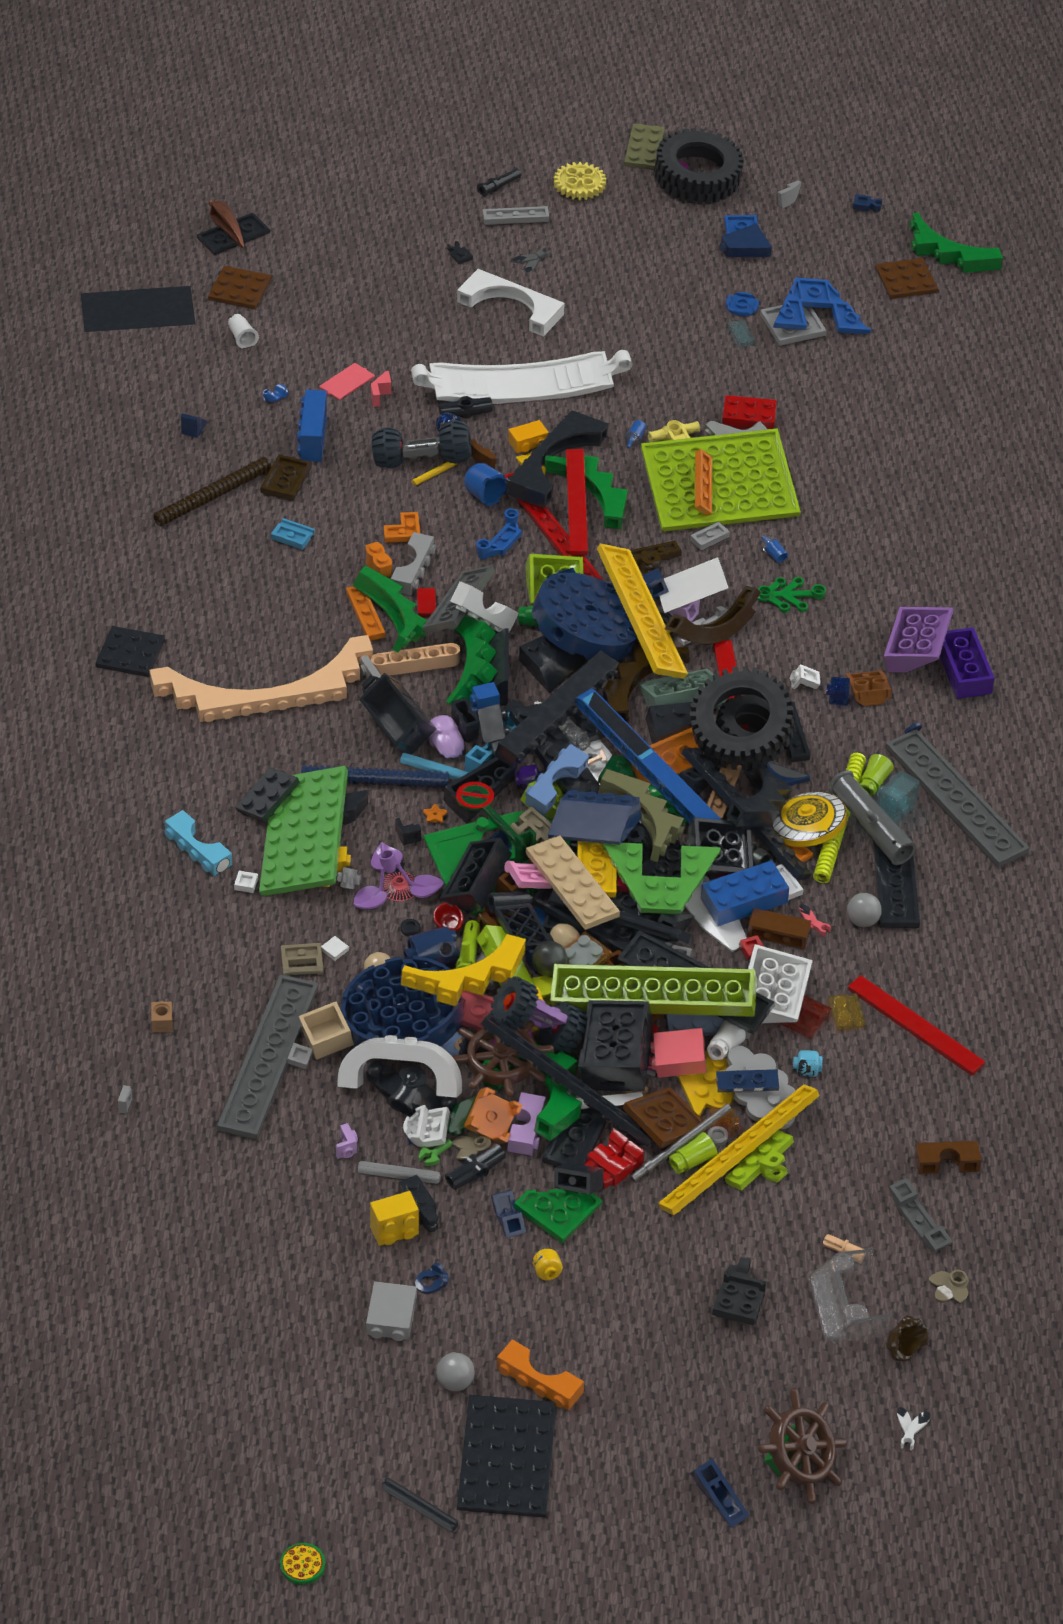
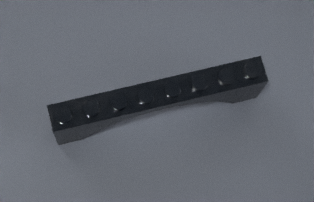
(573, 431)

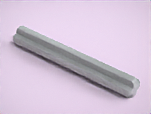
(398, 1171)

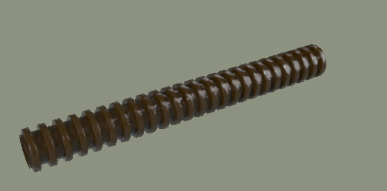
(212, 491)

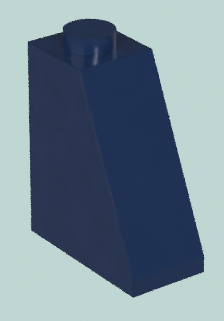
(746, 243)

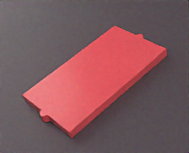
(347, 381)

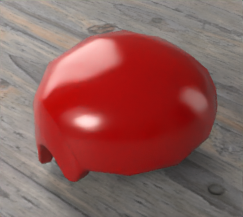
(448, 915)

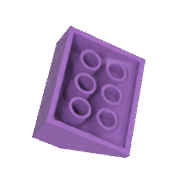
(916, 637)

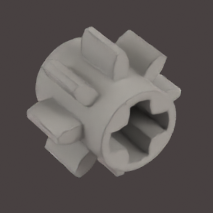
(348, 878)

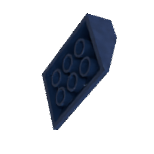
(595, 817)

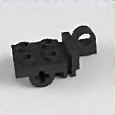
(739, 1294)

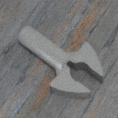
(719, 612)

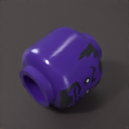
(527, 775)

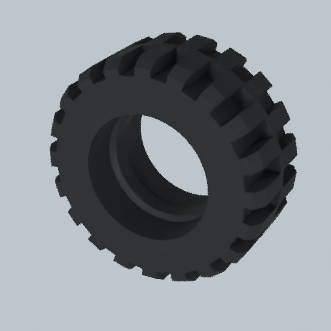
(742, 711)

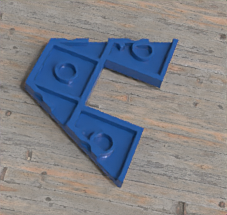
(820, 294)

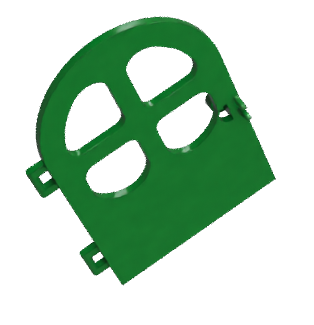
(450, 845)

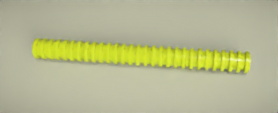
(831, 847)

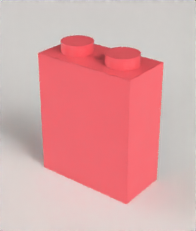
(679, 1053)

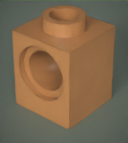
(161, 1016)

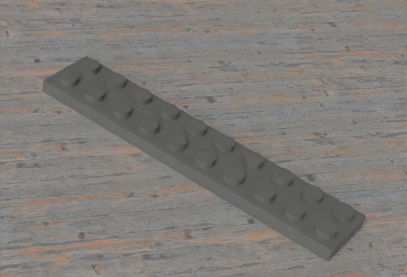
(957, 798)
(267, 1057)

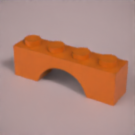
(561, 1388)

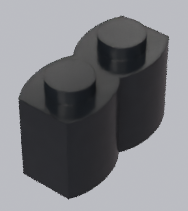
(465, 719)

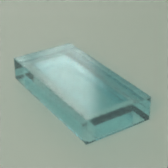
(741, 333)

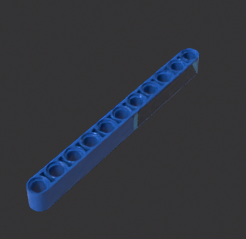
(643, 757)

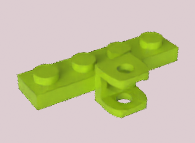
(764, 1159)

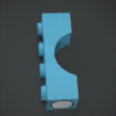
(212, 857)

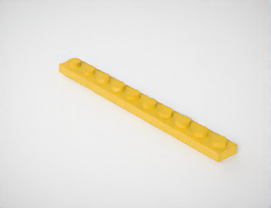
(738, 1149)

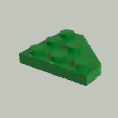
(558, 1210)

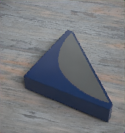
(790, 776)

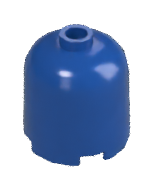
(485, 483)

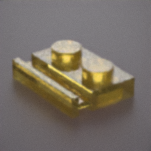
(846, 1012)

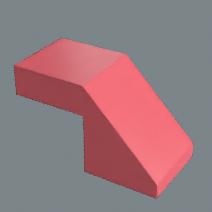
(379, 387)

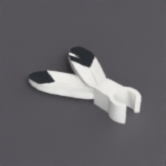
(911, 1427)

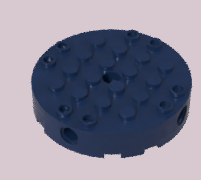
(583, 616)
(380, 1006)

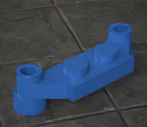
(503, 540)

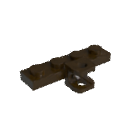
(650, 556)

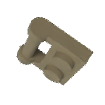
(302, 954)

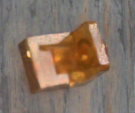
(727, 1120)

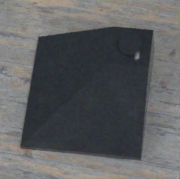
(733, 841)

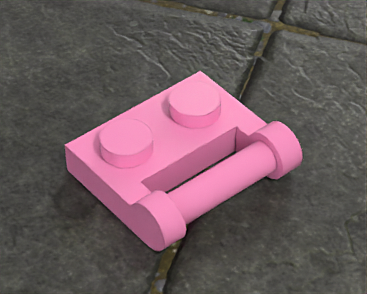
(526, 875)

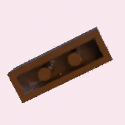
(779, 928)

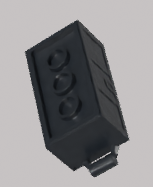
(396, 712)

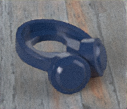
(436, 1270)

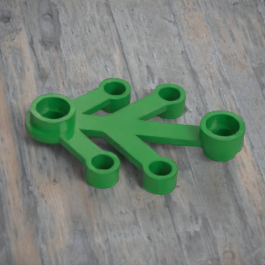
(769, 594)

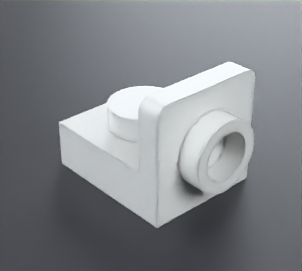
(805, 676)

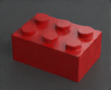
(747, 411)

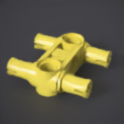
(674, 431)

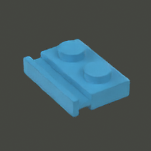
(292, 534)

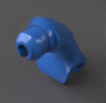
(279, 393)

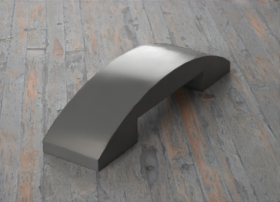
(917, 1217)

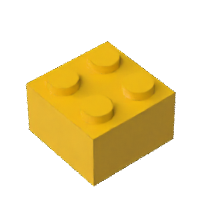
(394, 1218)

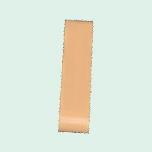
(417, 659)

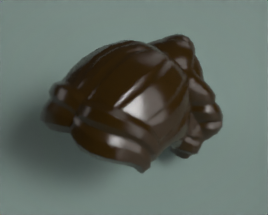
(907, 1338)

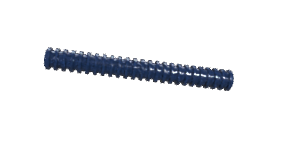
(390, 777)

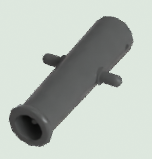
(873, 818)

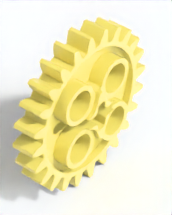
(579, 180)

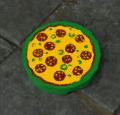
(302, 1563)

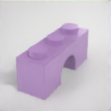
(522, 1137)

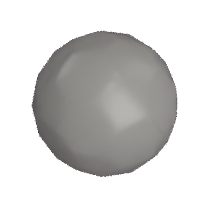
(864, 910)
(455, 1371)

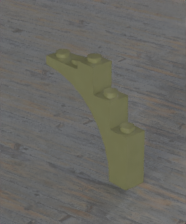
(660, 824)

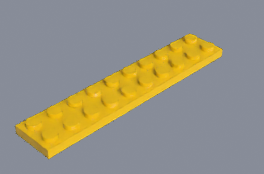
(642, 611)

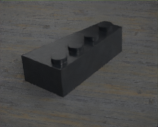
(493, 773)

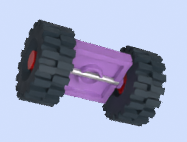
(558, 1025)

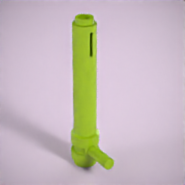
(469, 944)

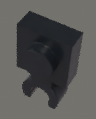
(459, 254)

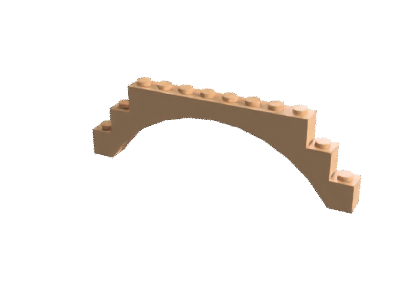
(220, 703)

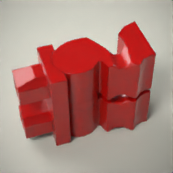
(617, 1158)

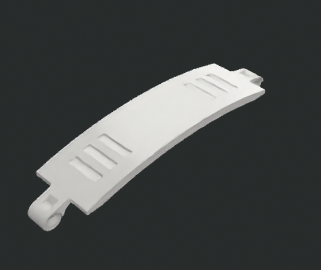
(523, 382)

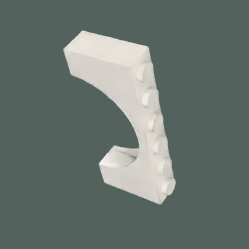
(484, 285)

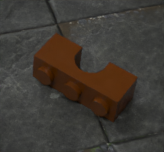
(963, 1153)

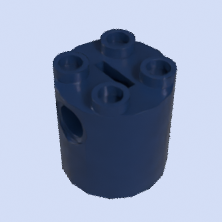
(429, 943)

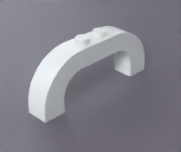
(438, 1059)

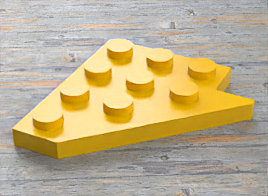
(702, 1087)

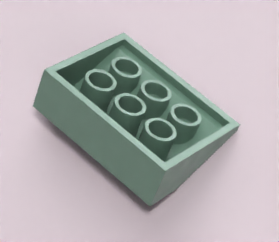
(676, 689)

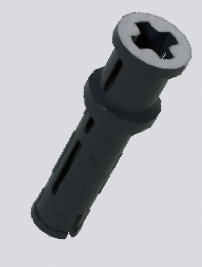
(494, 183)

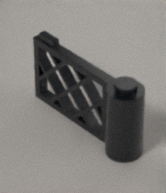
(512, 904)

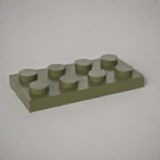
(643, 146)

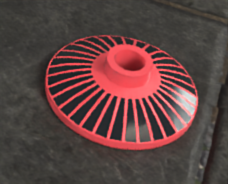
(395, 890)

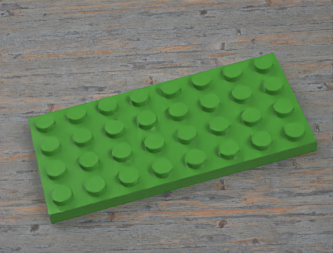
(305, 834)

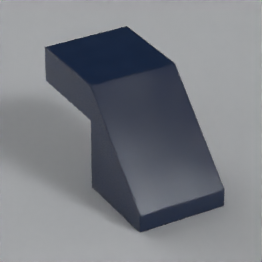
(508, 1217)

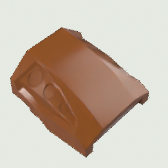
(870, 687)

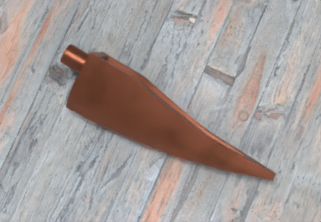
(225, 219)

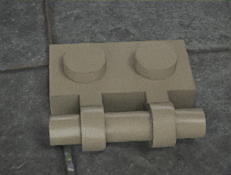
(533, 820)

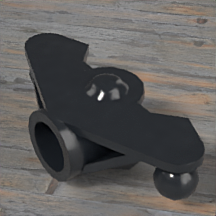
(406, 1089)

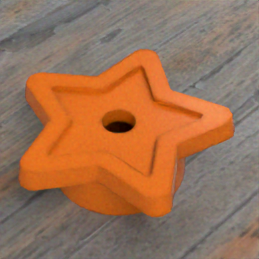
(435, 810)

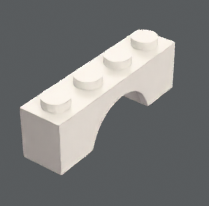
(471, 600)

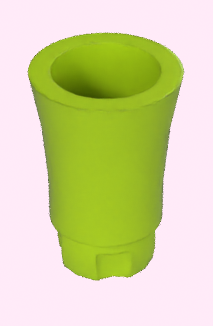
(876, 772)
(693, 1154)

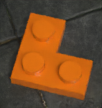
(402, 532)

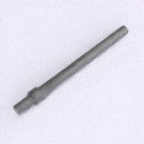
(649, 1165)

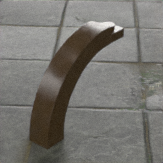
(722, 627)

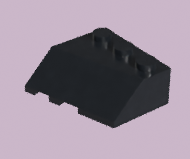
(548, 662)
(668, 720)

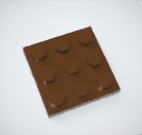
(906, 278)
(239, 287)
(663, 1116)

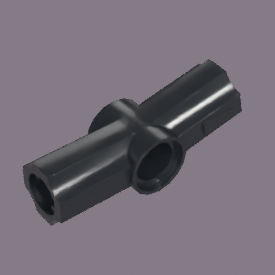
(475, 1166)

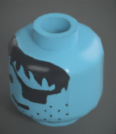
(807, 1063)

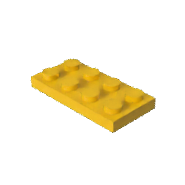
(599, 865)

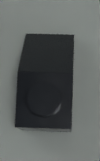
(354, 805)

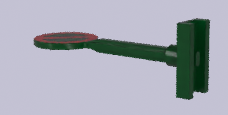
(479, 796)

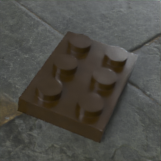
(286, 477)

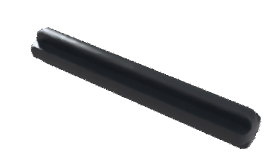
(420, 1504)

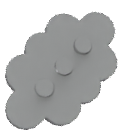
(758, 1102)

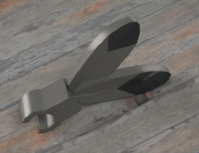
(532, 259)

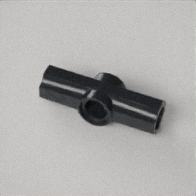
(466, 406)

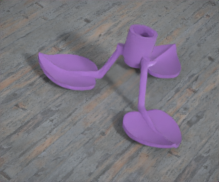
(387, 860)

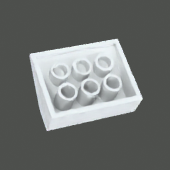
(782, 980)

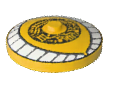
(810, 819)

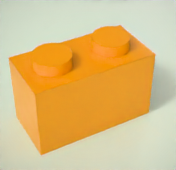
(527, 436)

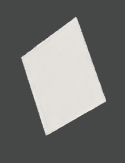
(693, 584)

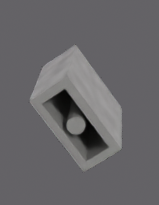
(391, 1311)

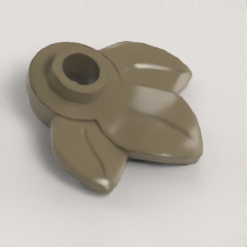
(470, 1144)
(949, 1288)

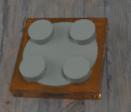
(587, 951)

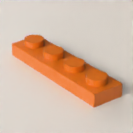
(703, 482)
(365, 613)

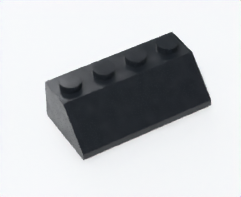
(500, 662)
(476, 874)

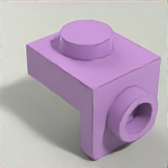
(349, 1142)

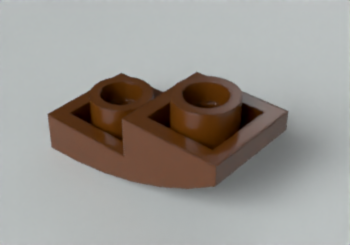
(482, 455)

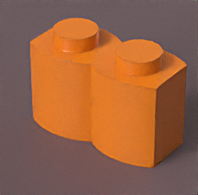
(378, 559)

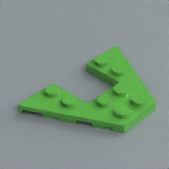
(658, 893)

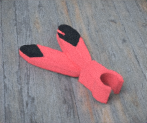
(815, 924)

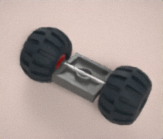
(453, 441)

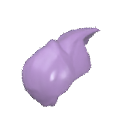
(446, 737)

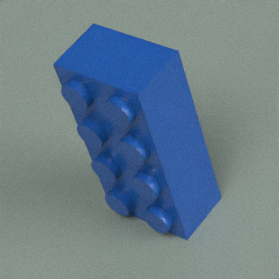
(312, 425)
(740, 892)

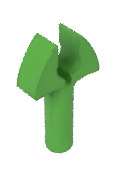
(434, 1153)

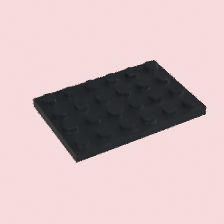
(507, 1456)

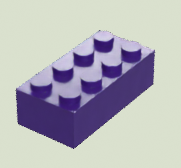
(966, 664)

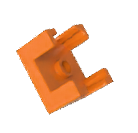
(492, 1116)

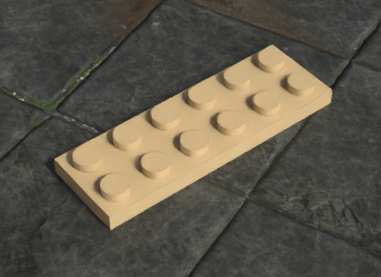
(572, 882)

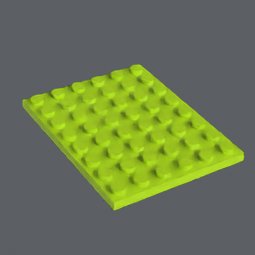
(747, 479)

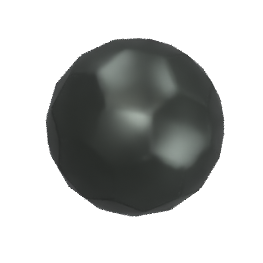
(546, 955)

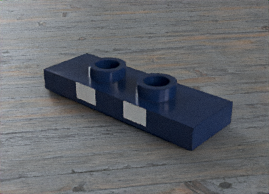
(747, 1080)

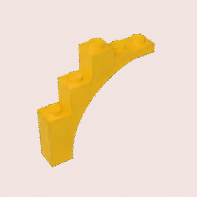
(474, 978)

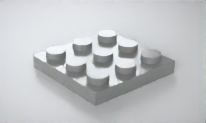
(786, 336)

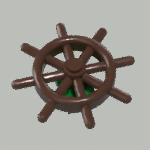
(501, 1063)
(793, 1446)

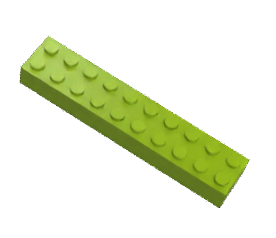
(666, 988)

